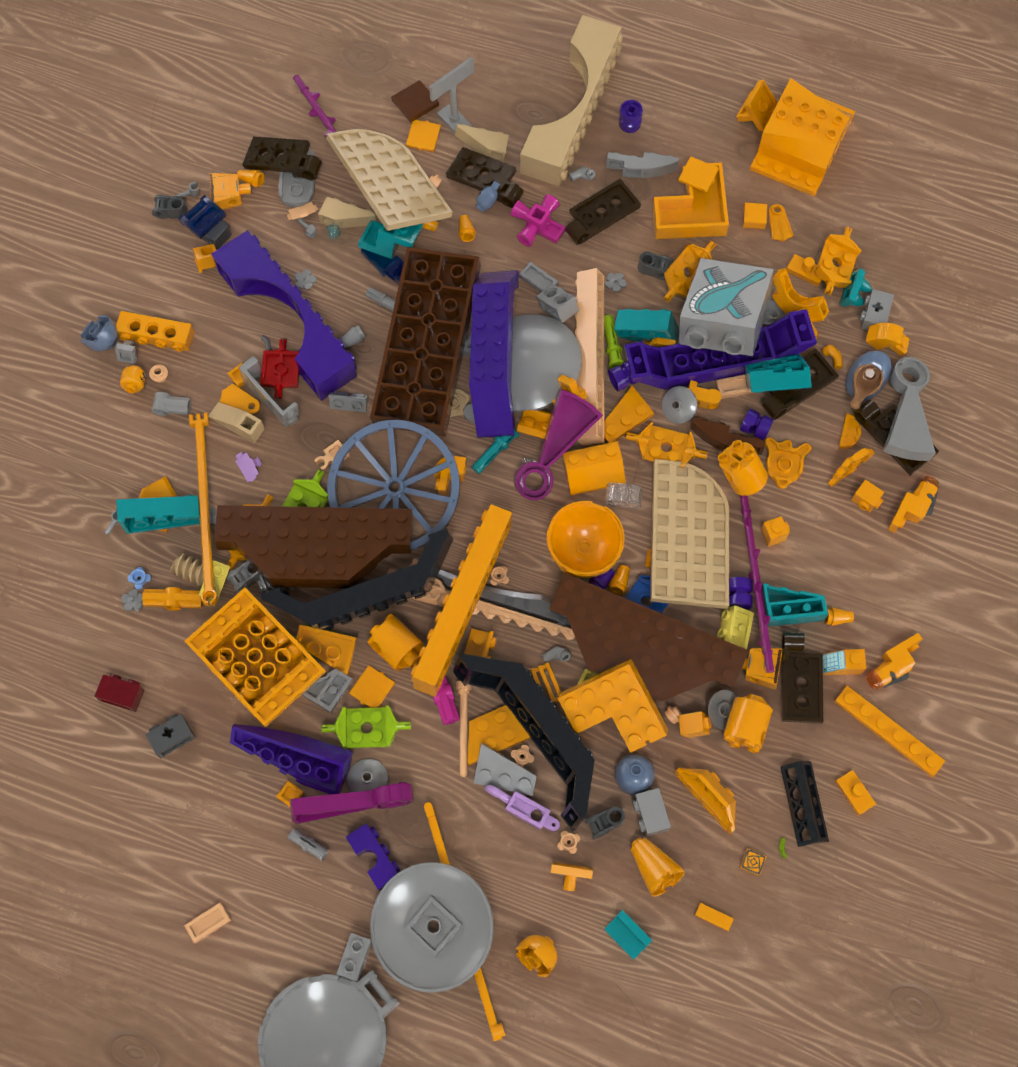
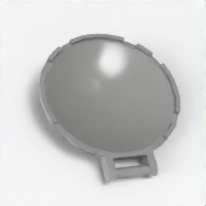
(540, 355)
(326, 1024)

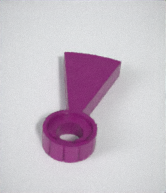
(568, 422)
(327, 806)

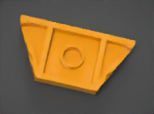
(496, 730)

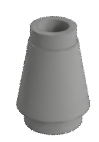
(352, 337)

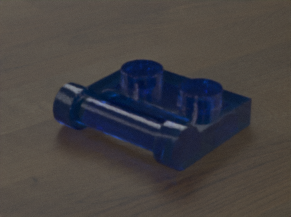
(204, 220)

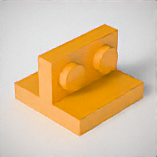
(758, 106)

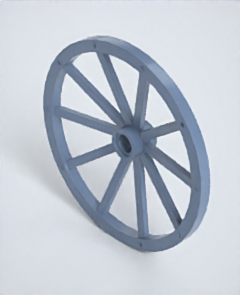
(426, 434)

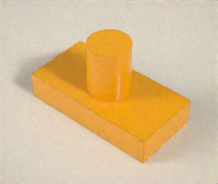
(804, 268)
(855, 792)
(571, 873)

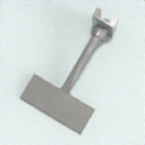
(450, 115)

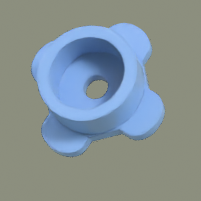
(139, 572)

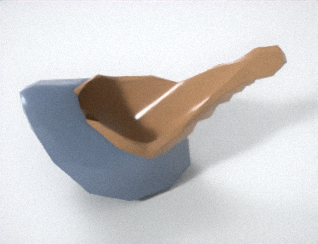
(868, 377)

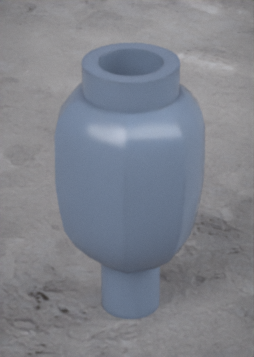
(487, 197)

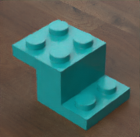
(386, 242)

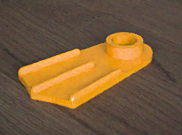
(779, 224)
(239, 399)

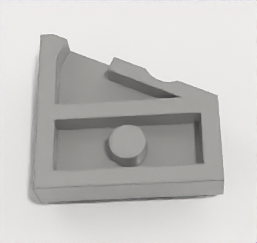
(328, 690)

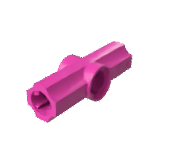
(445, 704)

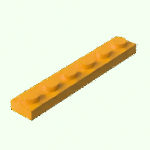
(889, 731)

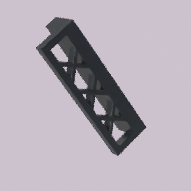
(810, 800)

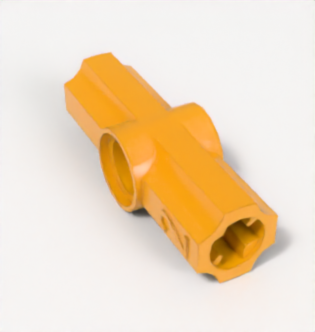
(172, 598)

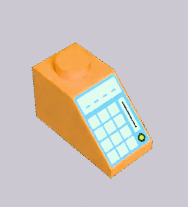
(844, 662)

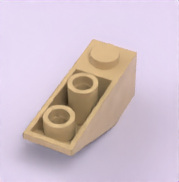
(483, 141)
(344, 215)
(237, 421)

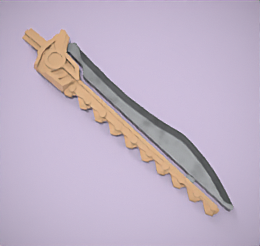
(525, 602)

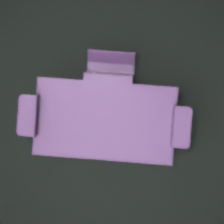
(248, 465)

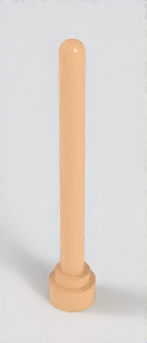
(463, 691)

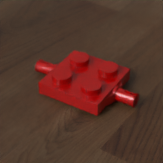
(279, 369)

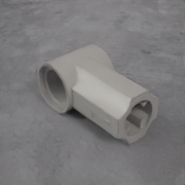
(165, 403)

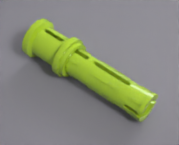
(613, 348)

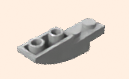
(647, 167)

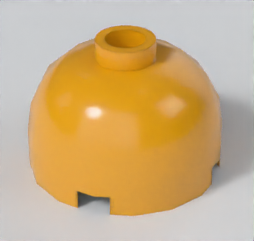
(538, 953)

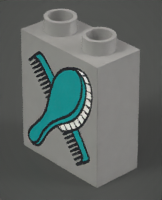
(726, 307)

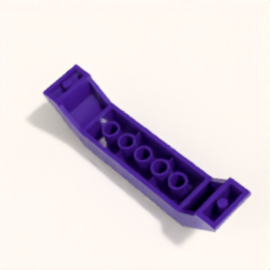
(492, 353)
(680, 363)

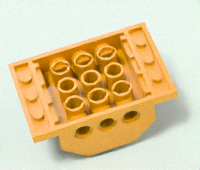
(801, 139)
(255, 657)

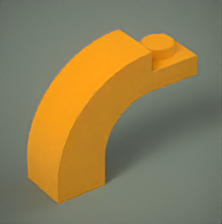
(791, 301)

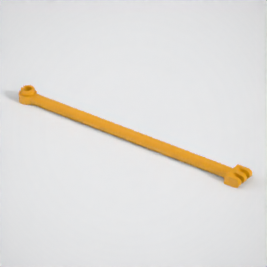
(204, 507)
(496, 1029)

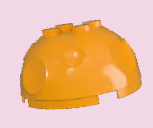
(585, 539)

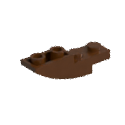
(718, 435)

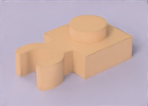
(330, 453)

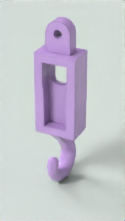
(522, 807)

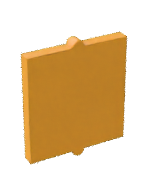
(423, 135)
(698, 174)
(372, 688)

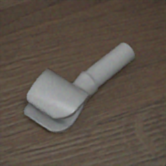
(191, 191)
(310, 230)
(114, 521)

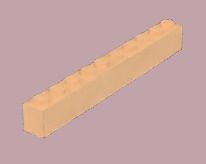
(591, 341)

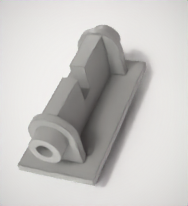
(342, 401)

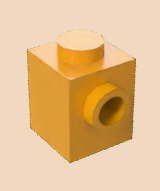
(868, 496)
(775, 531)
(694, 724)

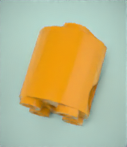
(743, 468)
(395, 643)
(748, 723)

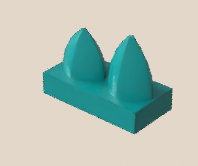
(850, 294)

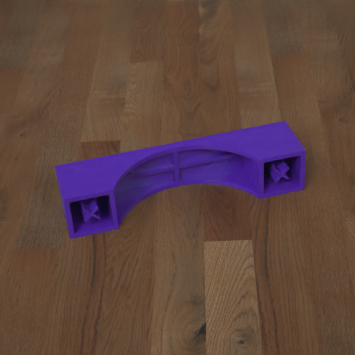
(252, 272)

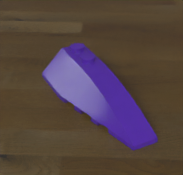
(305, 758)

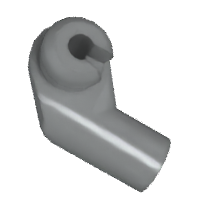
(582, 172)
(556, 653)

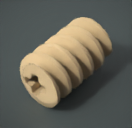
(188, 569)

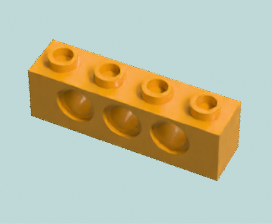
(129, 322)

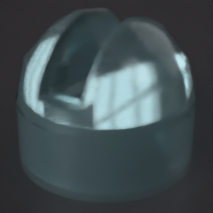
(332, 231)

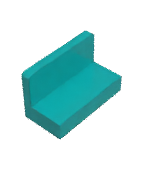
(628, 935)

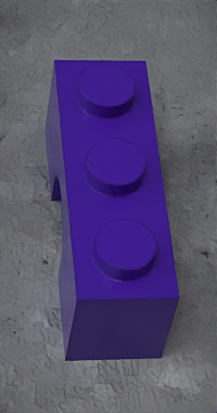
(364, 841)

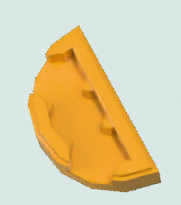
(850, 433)

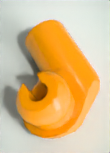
(835, 354)

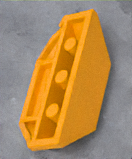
(710, 794)

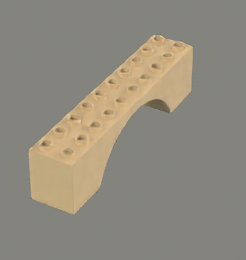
(552, 145)

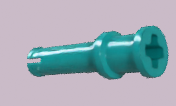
(500, 443)

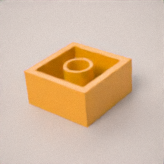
(754, 215)

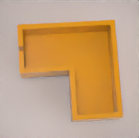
(694, 213)
(617, 695)

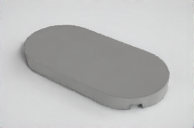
(295, 190)

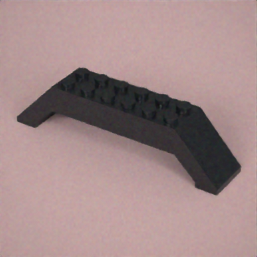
(372, 594)
(541, 722)

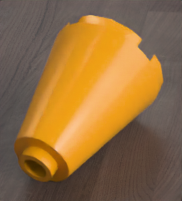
(655, 866)

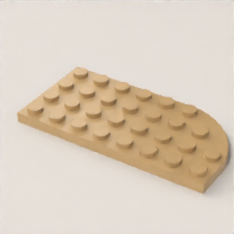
(389, 178)
(688, 537)

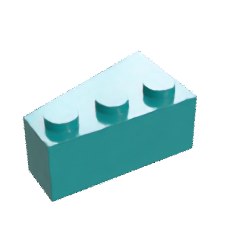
(646, 324)
(778, 374)
(792, 607)

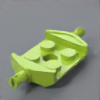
(307, 493)
(350, 723)

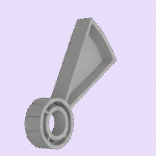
(909, 431)

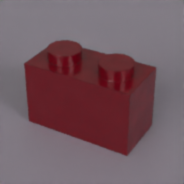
(119, 692)

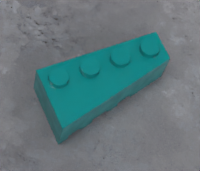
(157, 513)

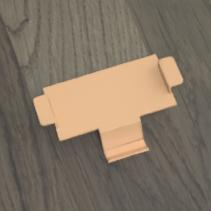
(302, 211)

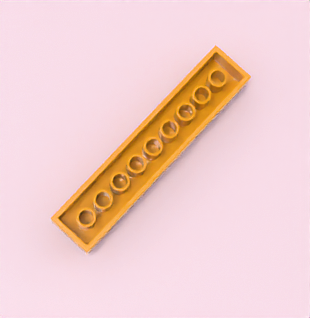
(461, 601)

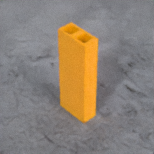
(714, 917)

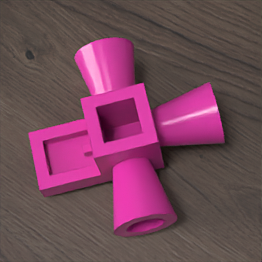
(538, 221)

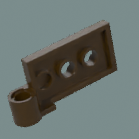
(292, 160)
(502, 172)
(590, 222)
(785, 400)
(879, 426)
(801, 665)

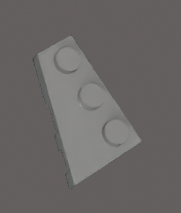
(503, 773)

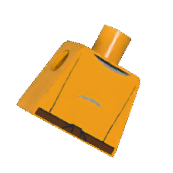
(227, 190)
(756, 668)

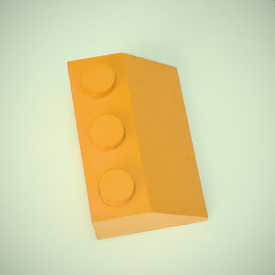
(593, 468)

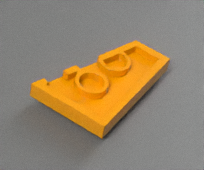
(626, 416)
(328, 646)

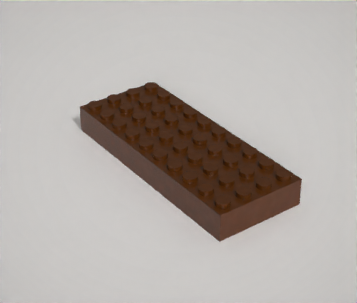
(426, 339)

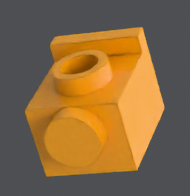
(203, 257)

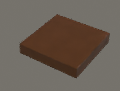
(414, 101)

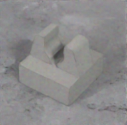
(126, 352)

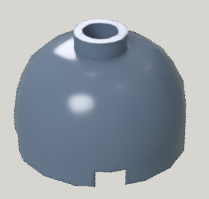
(100, 334)
(634, 774)

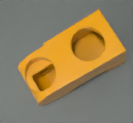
(706, 398)

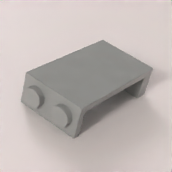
(249, 372)

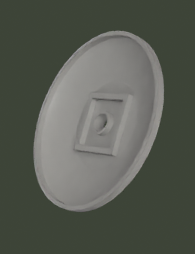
(402, 932)

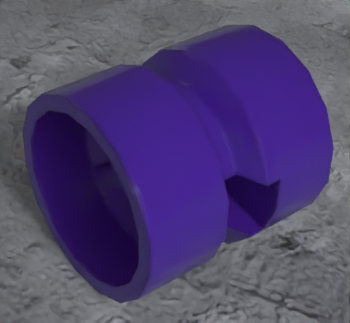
(630, 116)
(621, 376)
(756, 424)
(740, 592)

